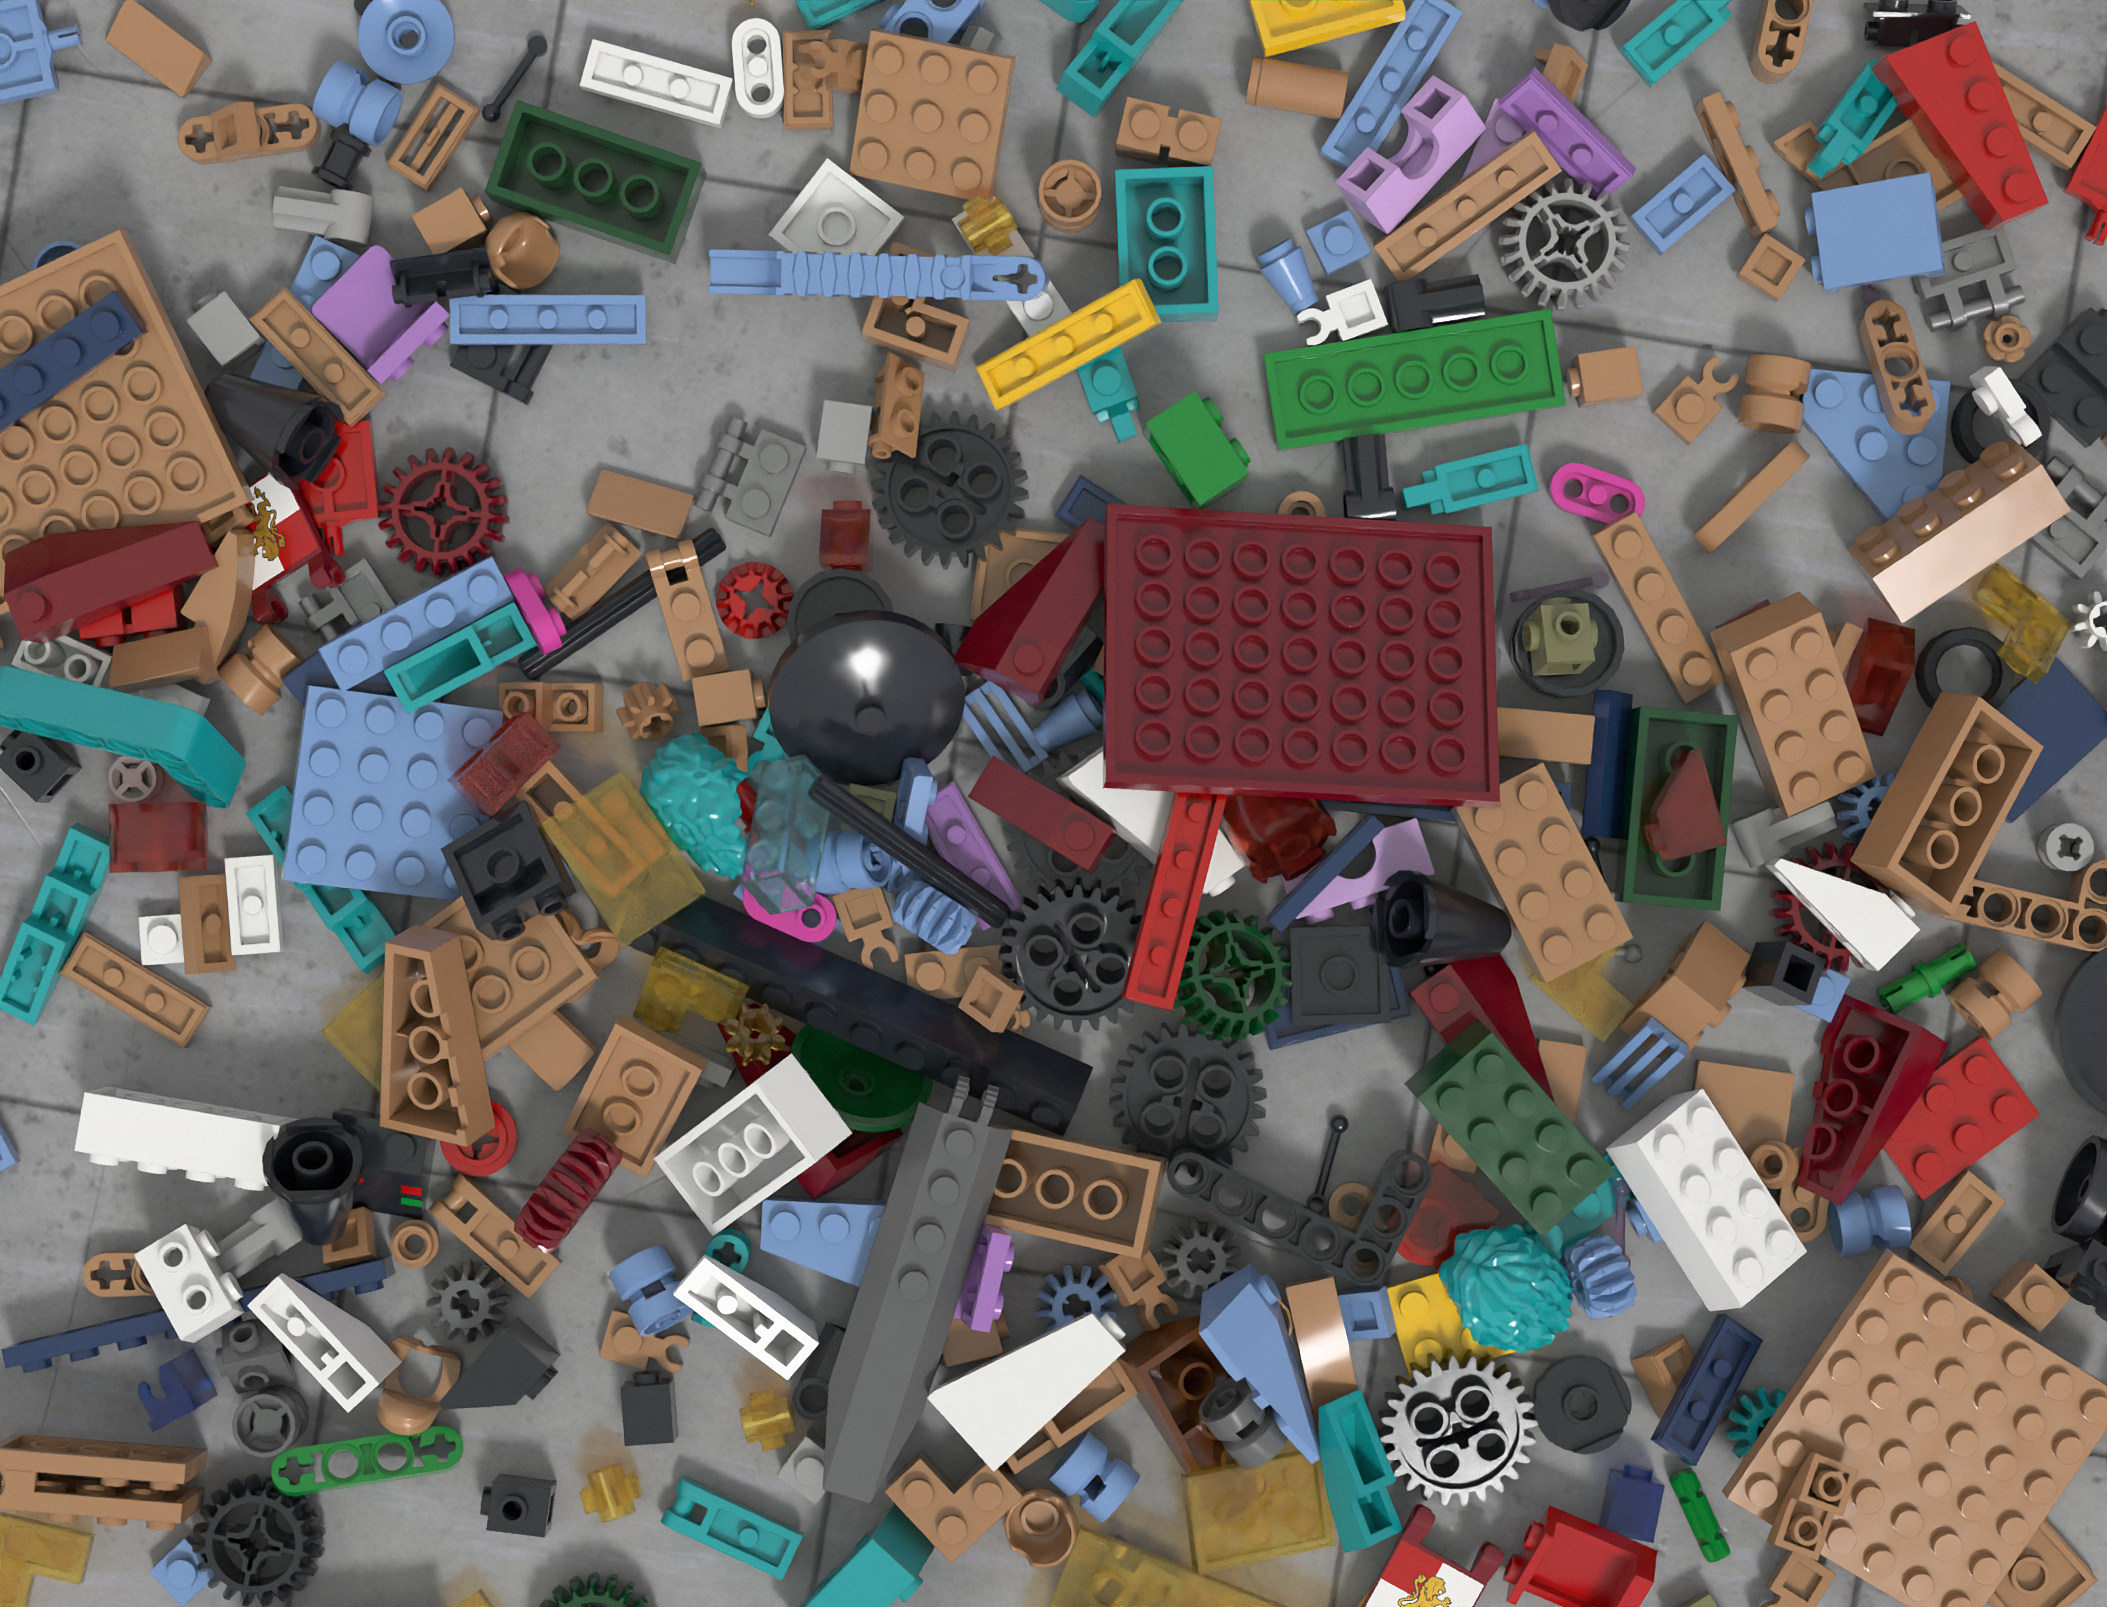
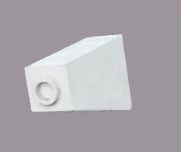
(1141, 818)
(1023, 1389)

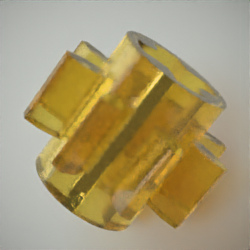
(987, 225)
(760, 1021)
(767, 1419)
(610, 1492)

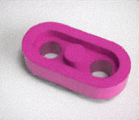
(1595, 494)
(543, 624)
(792, 921)

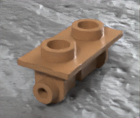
(899, 405)
(592, 572)

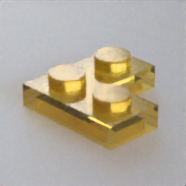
(2033, 624)
(681, 985)
(1588, 996)
(39, 1549)

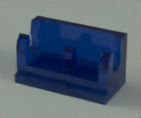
(185, 1390)

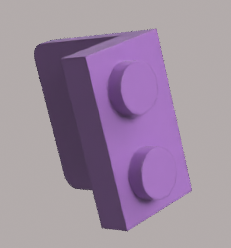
(370, 324)
(980, 1296)

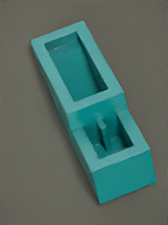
(1114, 51)
(460, 657)
(1356, 1473)

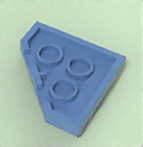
(1853, 428)

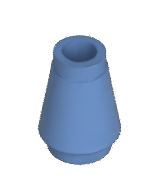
(1289, 275)
(1070, 721)

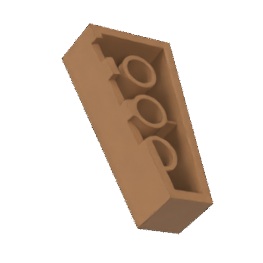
(431, 1041)

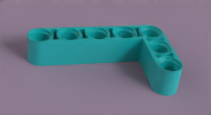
(125, 725)

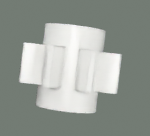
(2084, 621)

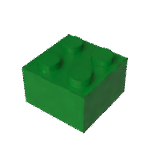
(1197, 451)

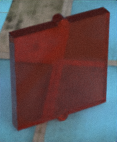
(1445, 1212)

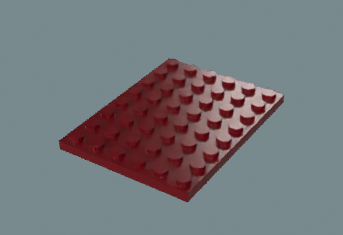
(1299, 657)

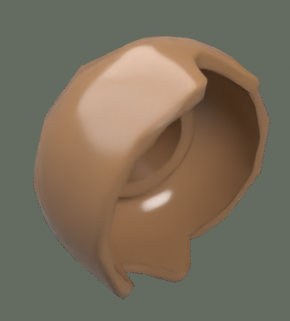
(522, 250)
(1042, 1527)

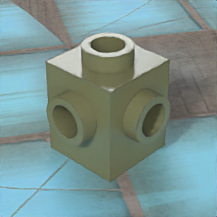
(1560, 637)

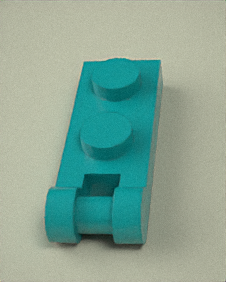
(733, 1528)

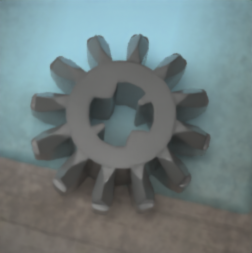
(1201, 1241)
(457, 1313)

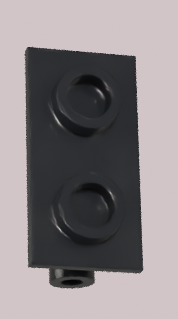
(1897, 17)
(441, 275)

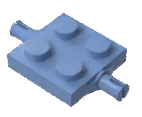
(29, 51)

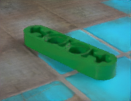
(368, 1467)

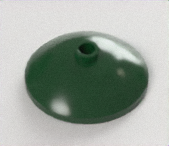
(860, 1085)

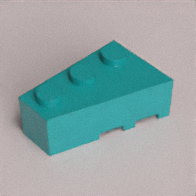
(879, 1569)

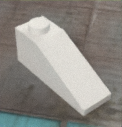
(1859, 917)
(749, 1315)
(326, 1340)

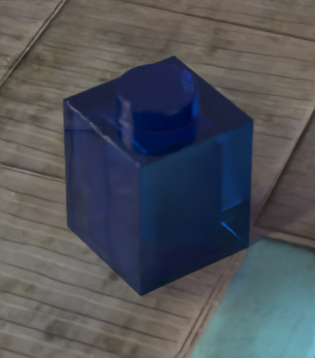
(1632, 1502)

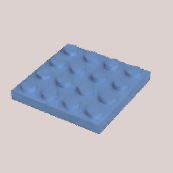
(376, 792)

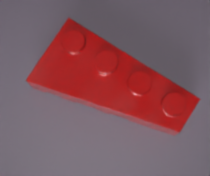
(1967, 122)

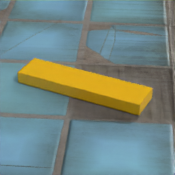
(1068, 344)

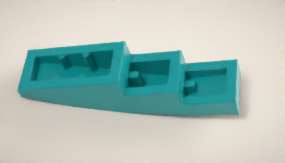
(344, 911)
(54, 924)

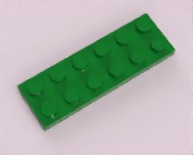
(1414, 380)

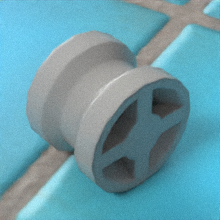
(128, 773)
(2055, 851)

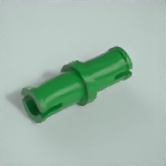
(1926, 979)

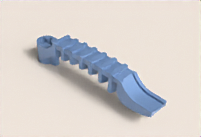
(875, 275)

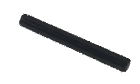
(614, 610)
(909, 851)

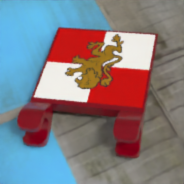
(283, 544)
(1427, 1579)

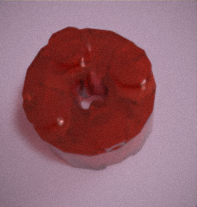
(1277, 834)
(157, 837)

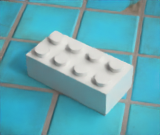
(176, 1135)
(753, 1145)
(1706, 1200)

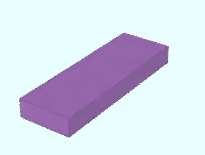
(1566, 134)
(966, 847)

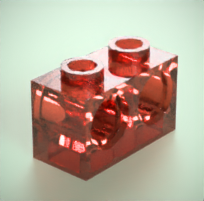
(504, 763)

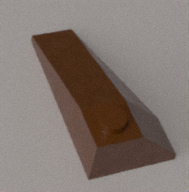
(1172, 1377)

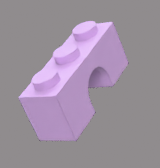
(1439, 132)
(1393, 850)

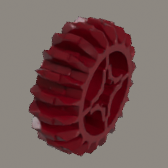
(444, 491)
(1790, 911)
(567, 1191)

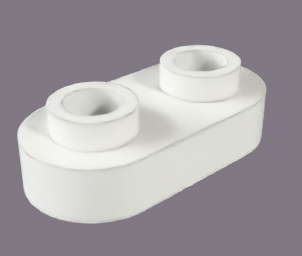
(758, 69)

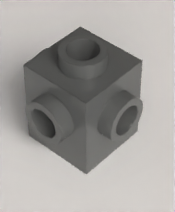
(253, 1357)

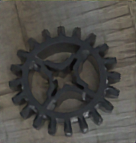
(238, 1537)

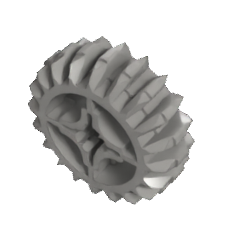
(1575, 263)

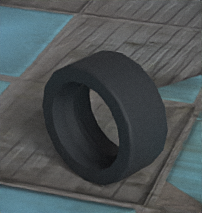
(1963, 418)
(1981, 639)

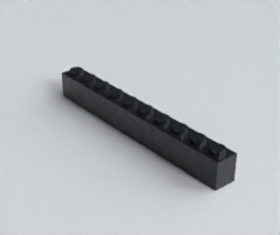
(875, 1012)

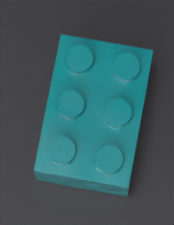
(1169, 239)

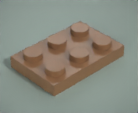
(636, 1093)

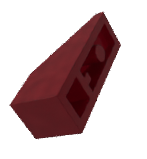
(1043, 814)

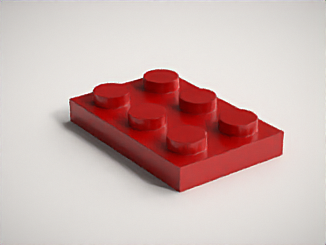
(1958, 1118)

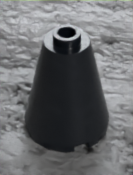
(277, 426)
(1434, 923)
(314, 1176)

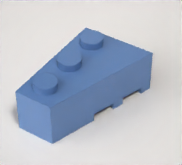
(822, 1233)

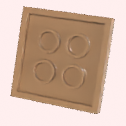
(931, 115)
(517, 979)

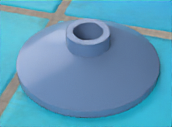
(382, 32)

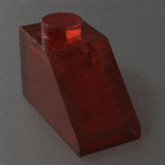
(846, 537)
(1880, 672)
(1685, 812)

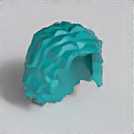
(697, 802)
(1508, 1288)

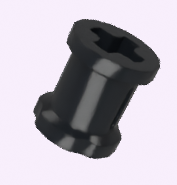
(341, 161)

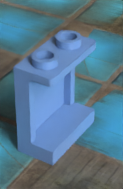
(1876, 232)

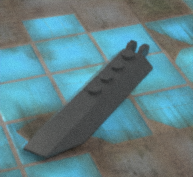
(910, 1290)

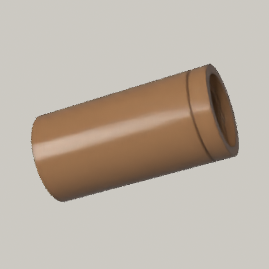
(1296, 87)

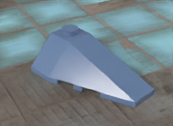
(1251, 1341)

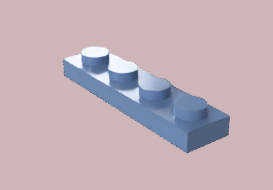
(1391, 81)
(319, 270)
(548, 320)
(415, 623)

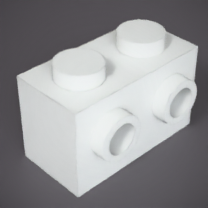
(191, 1282)

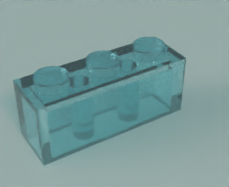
(785, 837)

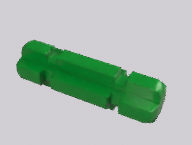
(1699, 1515)

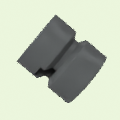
(270, 1421)
(1241, 1425)

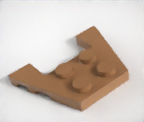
(1890, 156)

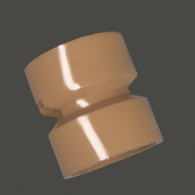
(1069, 196)
(1774, 394)
(258, 672)
(2011, 991)

